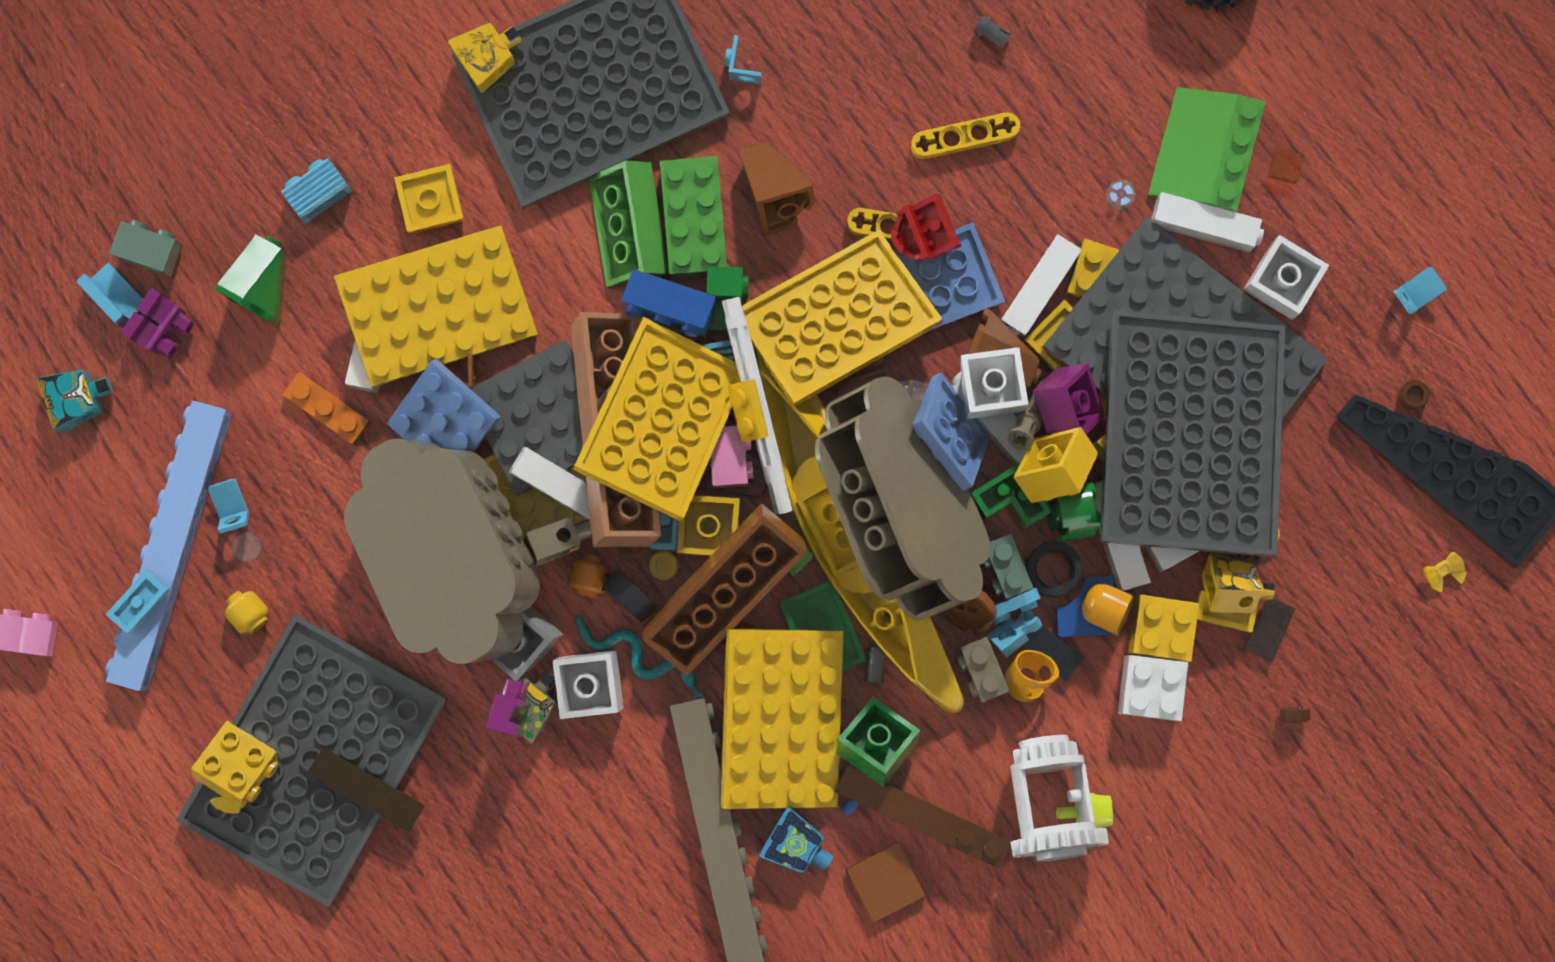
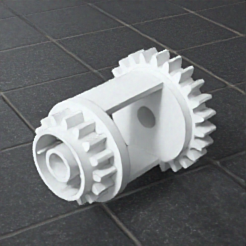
(1058, 841)

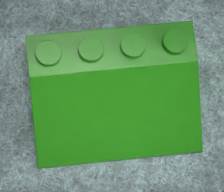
(1207, 147)

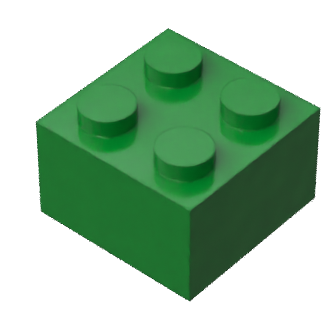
(877, 741)

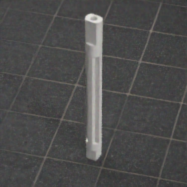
(748, 370)

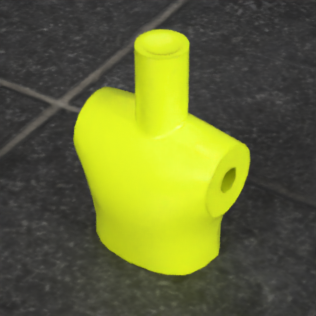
(1101, 808)

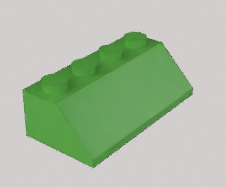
(628, 222)

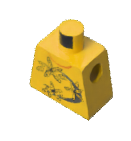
(485, 53)

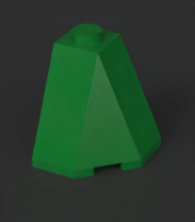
(257, 279)

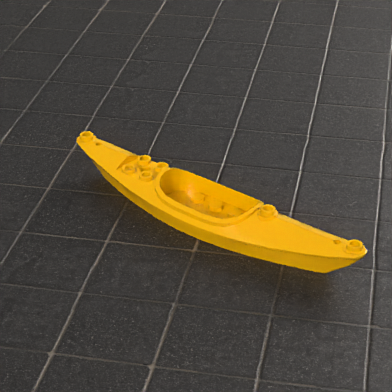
(907, 642)

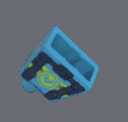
(795, 844)

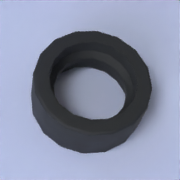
(1074, 562)
(629, 595)

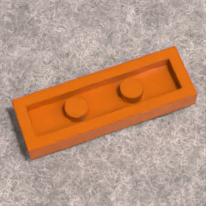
(326, 408)

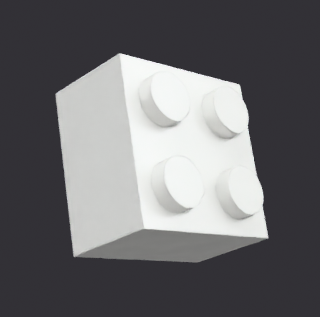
(1286, 277)
(588, 684)
(1152, 688)

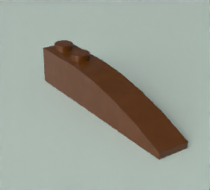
(924, 817)

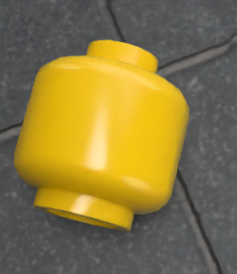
(246, 612)

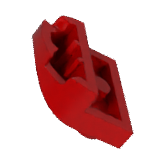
(925, 230)

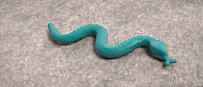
(636, 654)

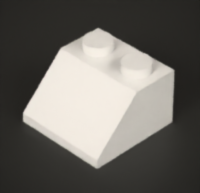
(993, 383)

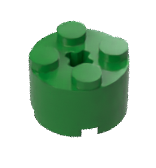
(1074, 515)

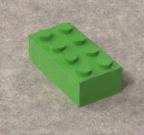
(693, 216)

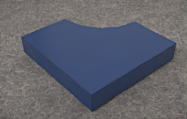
(1070, 618)

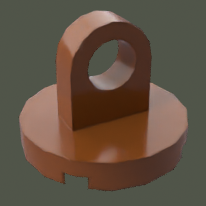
(977, 613)

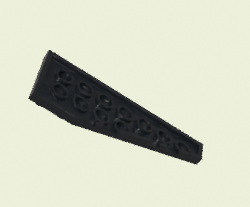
(1480, 488)

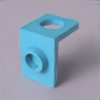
(739, 74)
(1420, 290)
(229, 505)

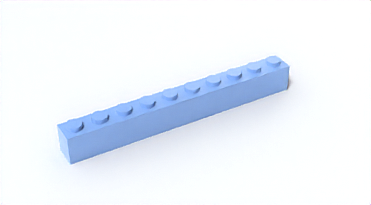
(171, 539)

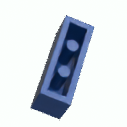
(668, 303)

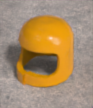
(1107, 607)
(1024, 688)

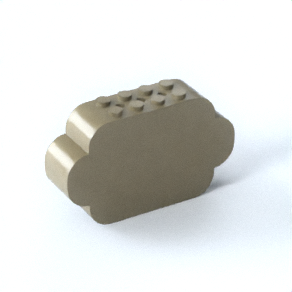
(899, 508)
(442, 550)

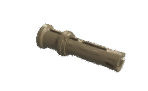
(1027, 424)

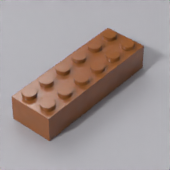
(724, 589)

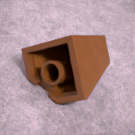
(775, 187)
(995, 335)

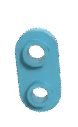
(1023, 601)

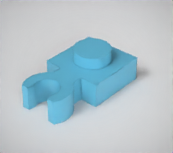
(1012, 634)

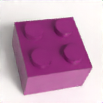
(1068, 400)

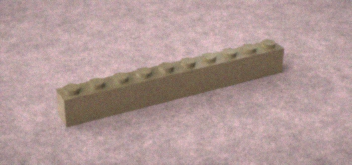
(718, 833)

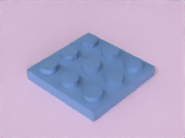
(959, 281)
(443, 412)
(950, 436)

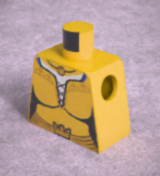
(1233, 585)

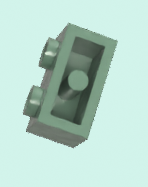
(146, 248)
(1007, 568)

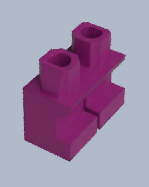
(157, 337)
(506, 708)

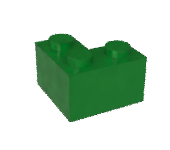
(724, 285)
(1005, 492)

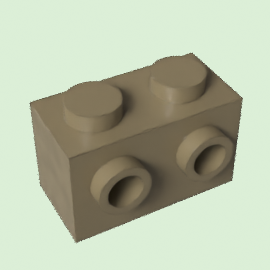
(983, 670)

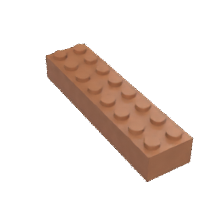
(598, 351)

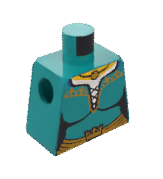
(72, 398)

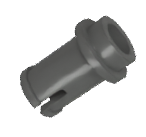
(992, 32)
(875, 665)

